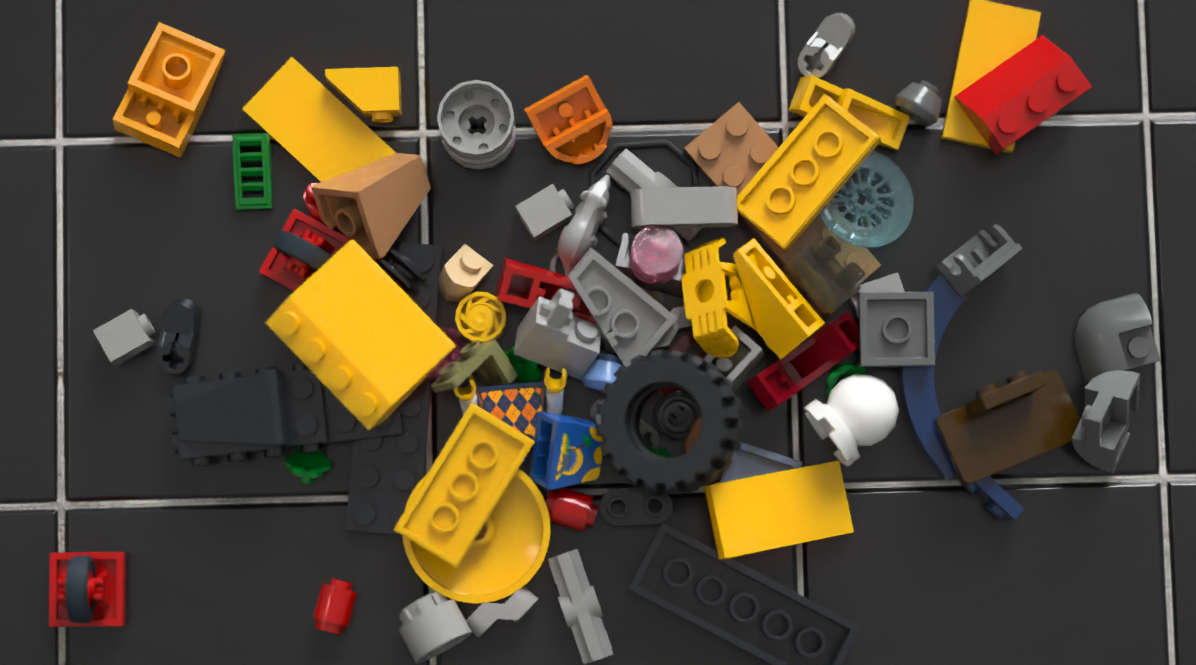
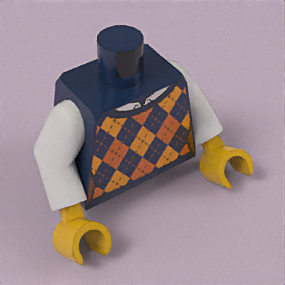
(516, 403)

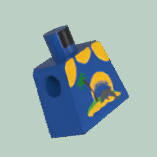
(565, 451)

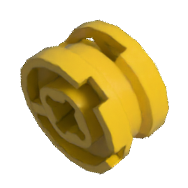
(481, 317)

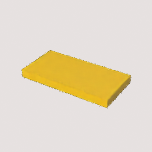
(988, 38)
(314, 124)
(806, 172)
(464, 485)
(778, 509)

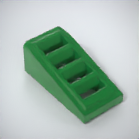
(247, 140)

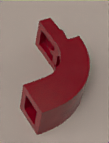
(806, 362)

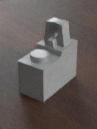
(556, 337)

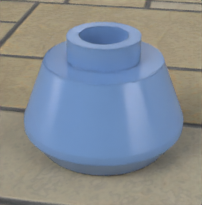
(601, 372)

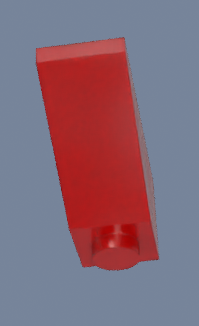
(524, 283)

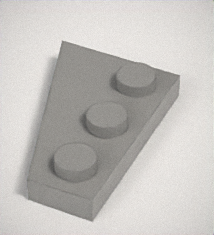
(620, 307)

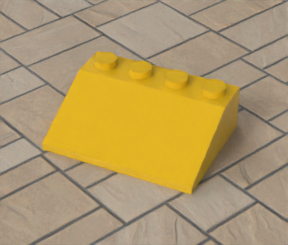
(360, 335)

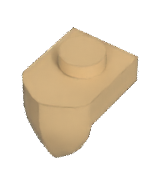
(462, 274)

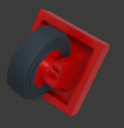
(300, 250)
(87, 589)

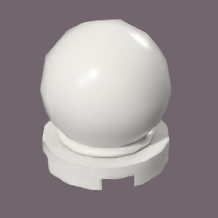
(857, 414)

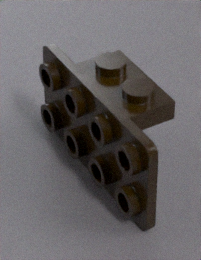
(1008, 425)

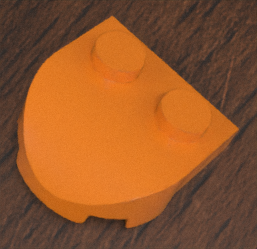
(572, 122)

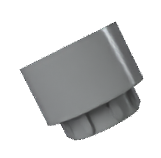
(432, 626)

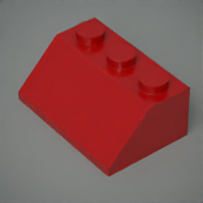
(1022, 93)

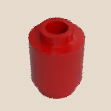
(571, 508)
(334, 606)

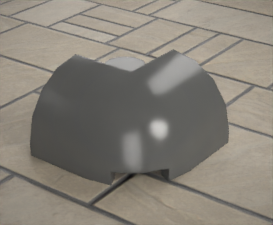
(1115, 337)
(1106, 418)

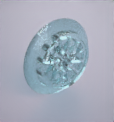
(897, 213)

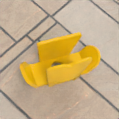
(707, 299)

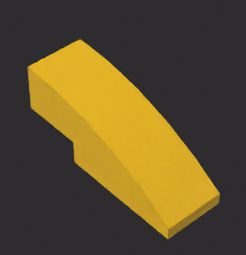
(880, 118)

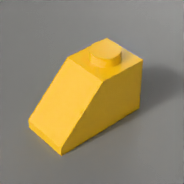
(370, 90)

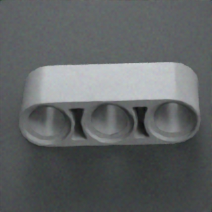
(684, 207)

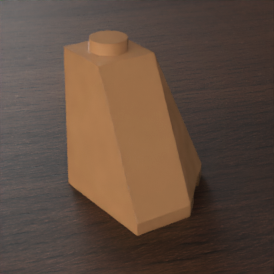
(374, 200)

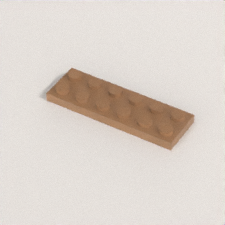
(733, 153)

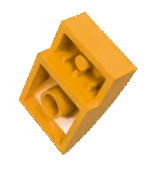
(169, 90)

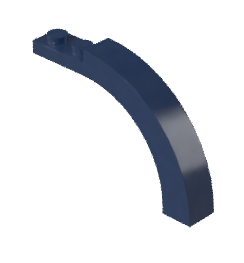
(922, 409)

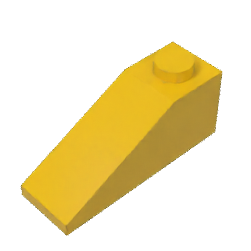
(775, 304)

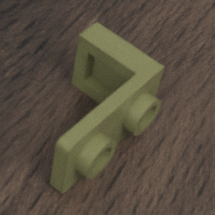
(485, 359)

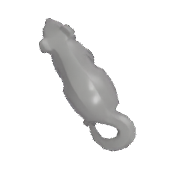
(581, 231)

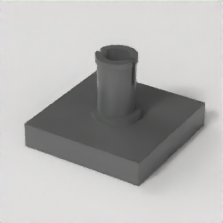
(896, 329)

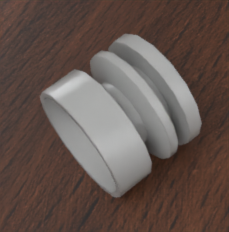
(477, 105)

